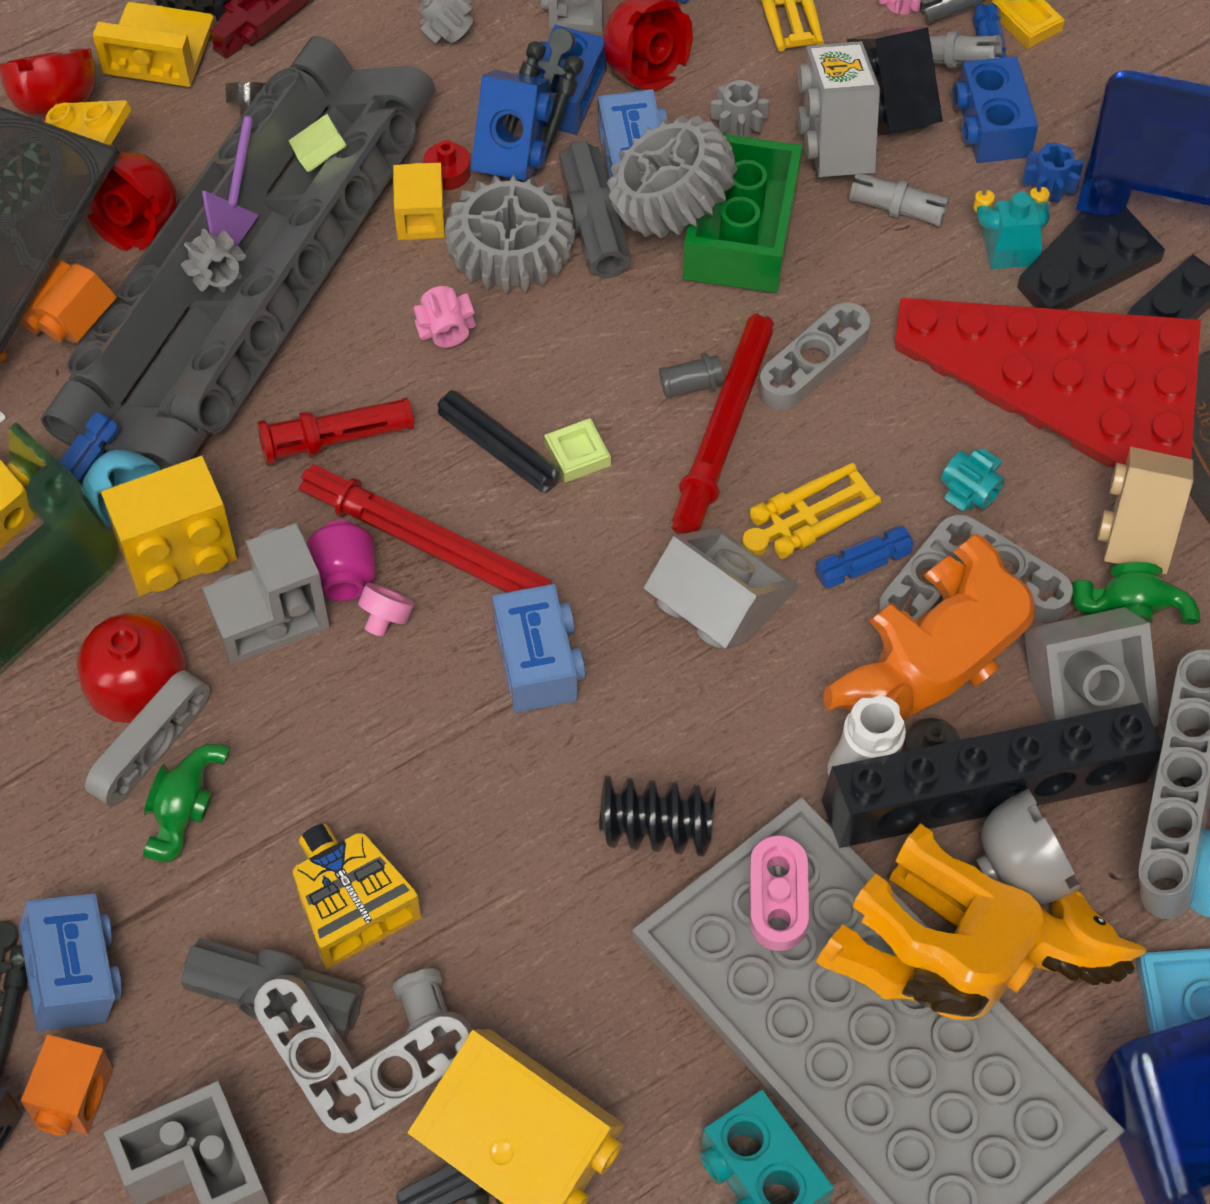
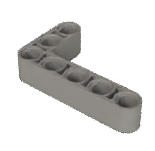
(1175, 804)

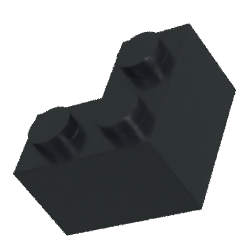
(905, 77)

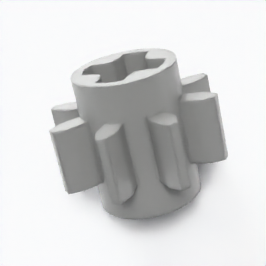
(445, 19)
(739, 108)
(213, 260)

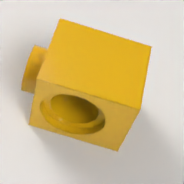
(418, 201)

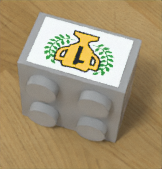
(838, 109)

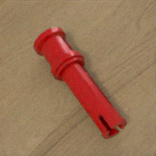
(311, 433)

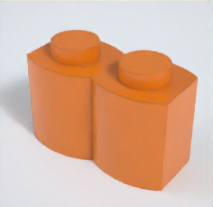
(67, 303)

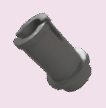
(692, 376)

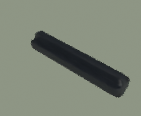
(499, 441)

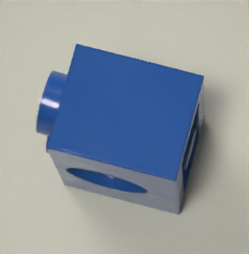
(494, 147)

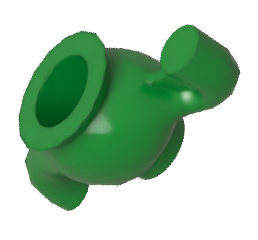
(1137, 589)
(178, 798)

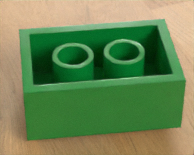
(750, 230)

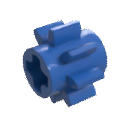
(1054, 169)

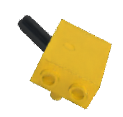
(510, 1131)

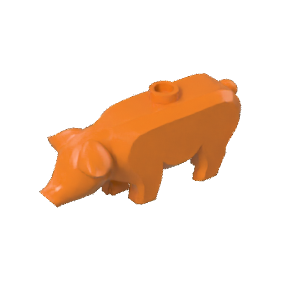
(949, 644)

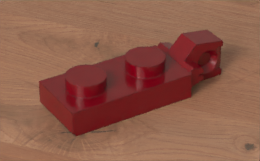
(249, 22)

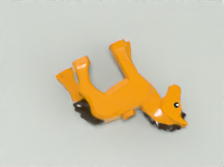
(996, 940)

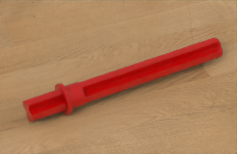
(700, 485)
(433, 539)

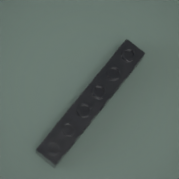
(979, 773)

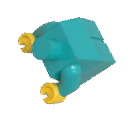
(1013, 227)

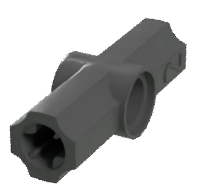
(593, 210)
(238, 975)

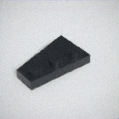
(1089, 259)

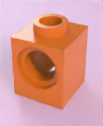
(66, 1086)

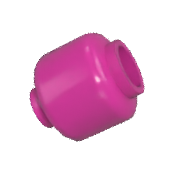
(343, 559)

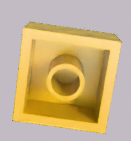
(170, 525)

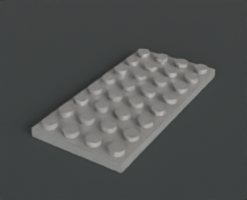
(880, 1084)

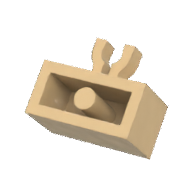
(1148, 508)

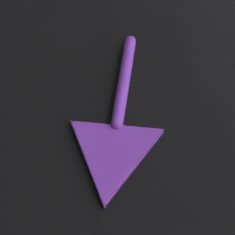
(227, 214)

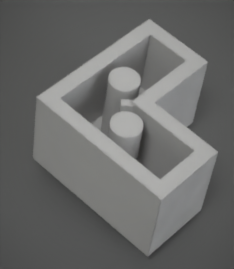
(272, 601)
(183, 1145)

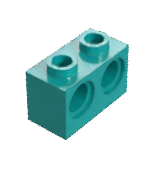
(779, 1160)

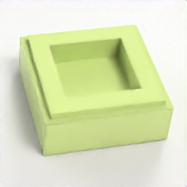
(317, 143)
(577, 450)

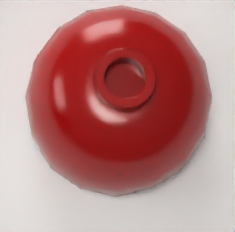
(647, 42)
(49, 79)
(133, 202)
(127, 664)

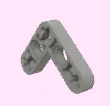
(939, 546)
(360, 1078)

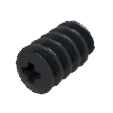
(656, 816)

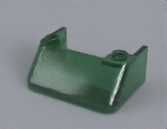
(58, 560)

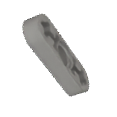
(811, 375)
(147, 738)

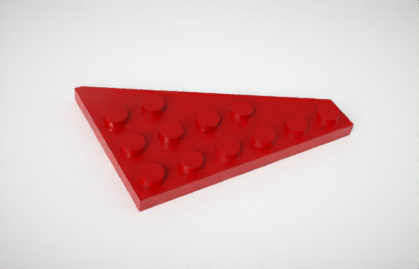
(1078, 373)

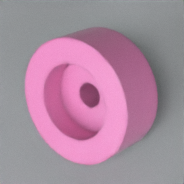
(384, 607)

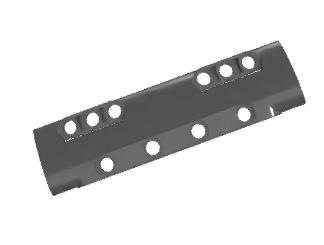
(288, 253)

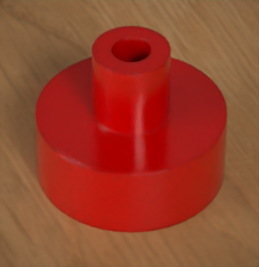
(454, 163)

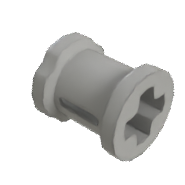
(421, 998)

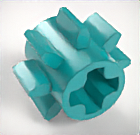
(973, 479)

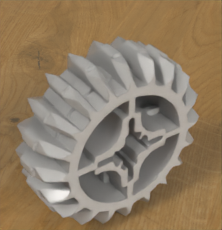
(672, 176)
(536, 245)

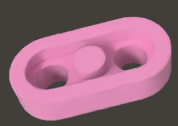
(779, 896)

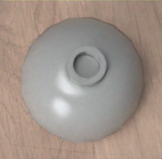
(1025, 851)

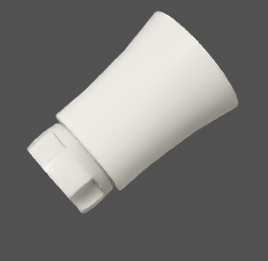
(870, 731)

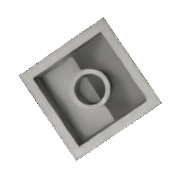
(718, 586)
(1092, 664)

